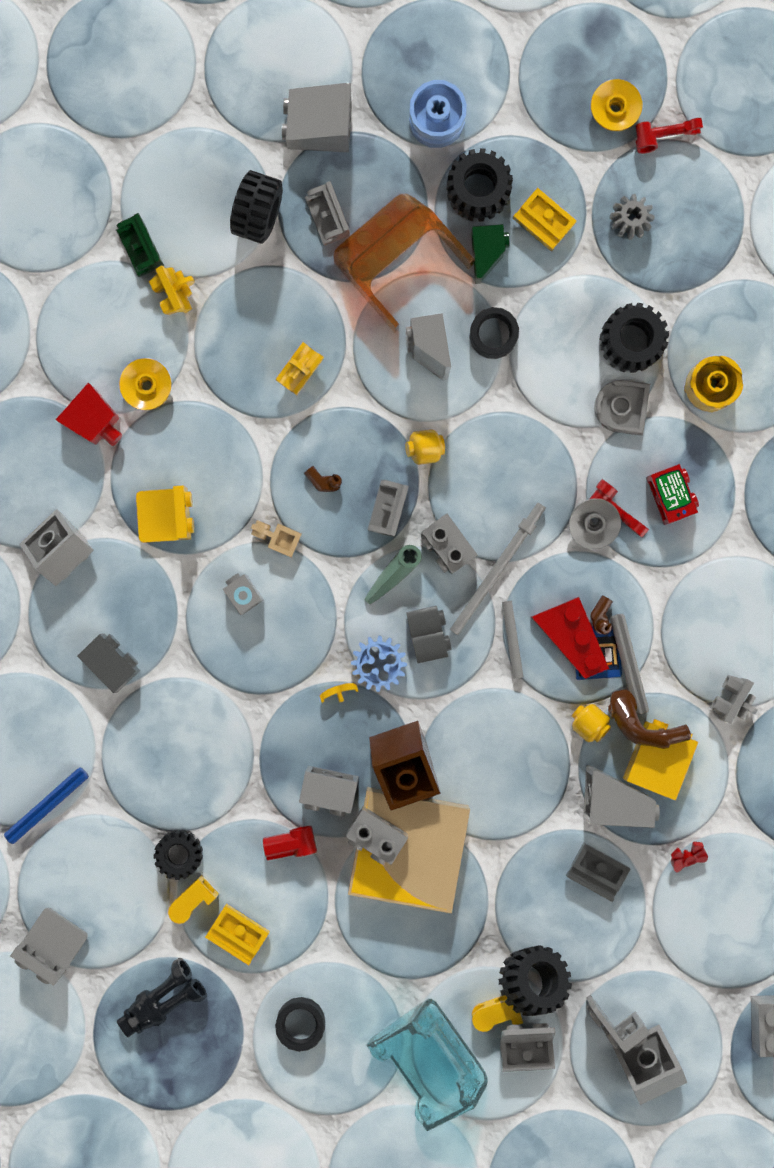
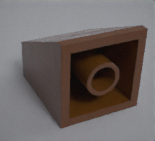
(403, 765)

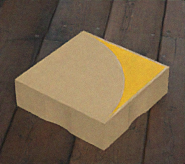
(427, 864)

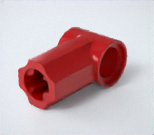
(296, 842)

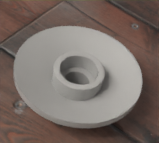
(601, 533)

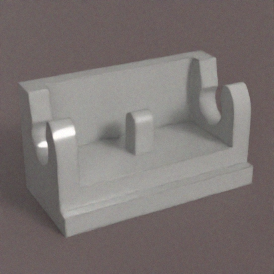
(327, 214)
(388, 508)

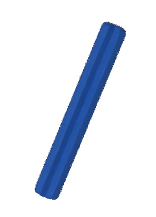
(46, 805)

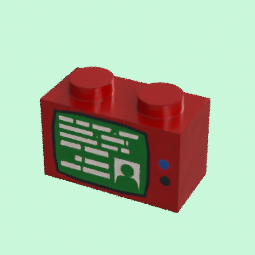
(673, 494)

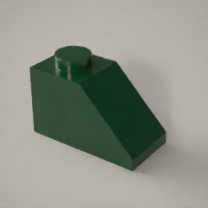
(487, 248)

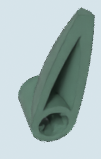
(393, 574)

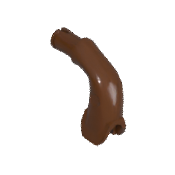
(623, 711)

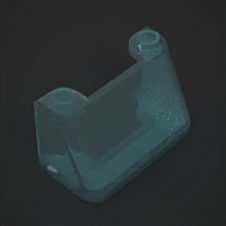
(432, 1062)

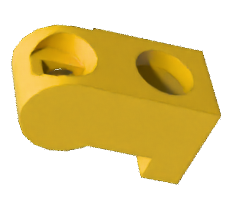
(186, 902)
(493, 1012)

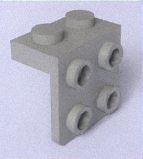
(49, 946)
(626, 1034)
(527, 1048)

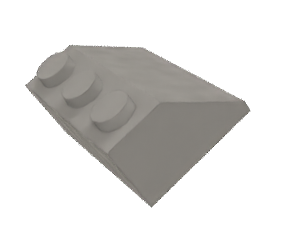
(429, 344)

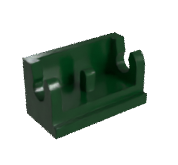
(139, 245)

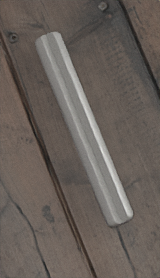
(629, 662)

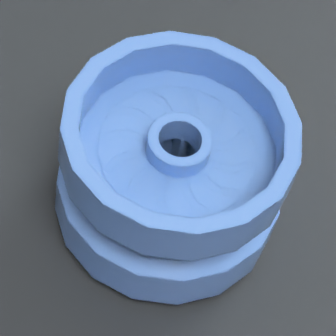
(434, 99)

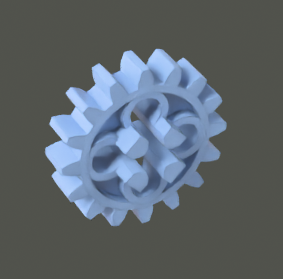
(372, 677)

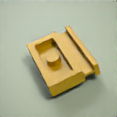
(544, 219)
(237, 934)

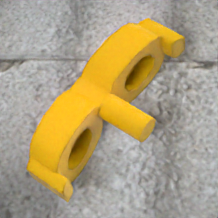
(338, 690)

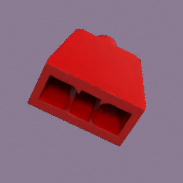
(91, 417)

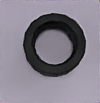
(510, 321)
(294, 1043)

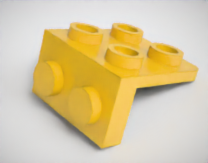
(164, 514)

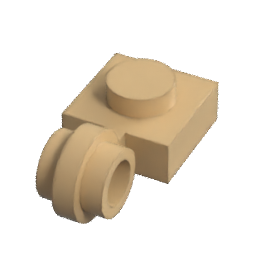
(282, 540)

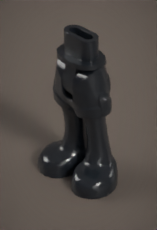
(149, 1012)

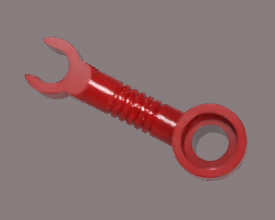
(646, 136)
(607, 492)

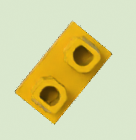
(176, 288)
(299, 368)

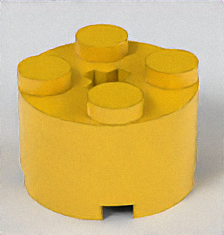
(727, 388)

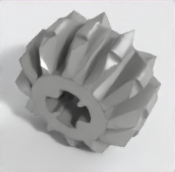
(625, 209)

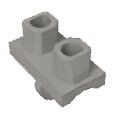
(730, 708)

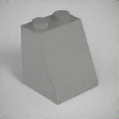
(318, 118)
(616, 803)

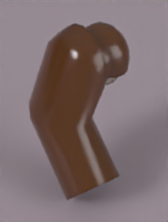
(323, 483)
(599, 617)

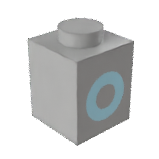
(242, 593)

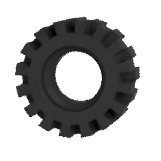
(178, 870)

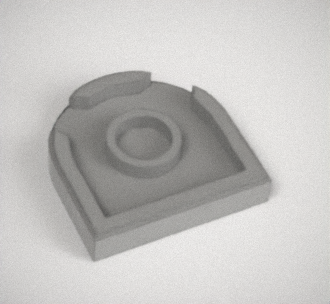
(623, 406)

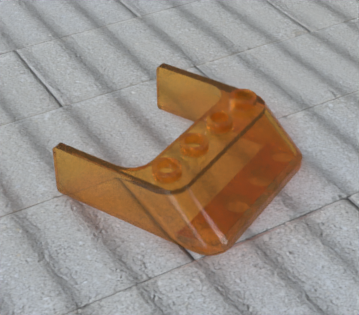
(384, 240)

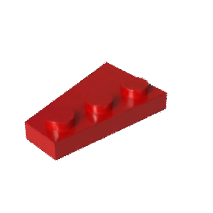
(573, 635)

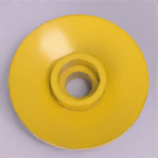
(617, 93)
(136, 375)

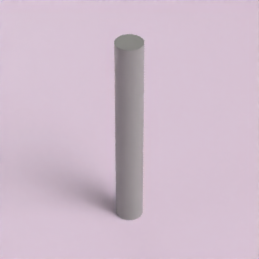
(512, 639)

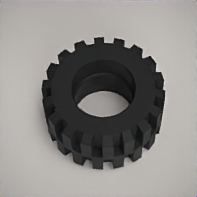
(482, 164)
(256, 206)
(649, 323)
(553, 978)

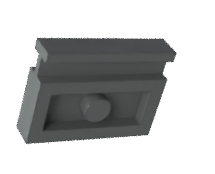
(598, 872)

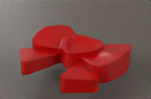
(697, 855)

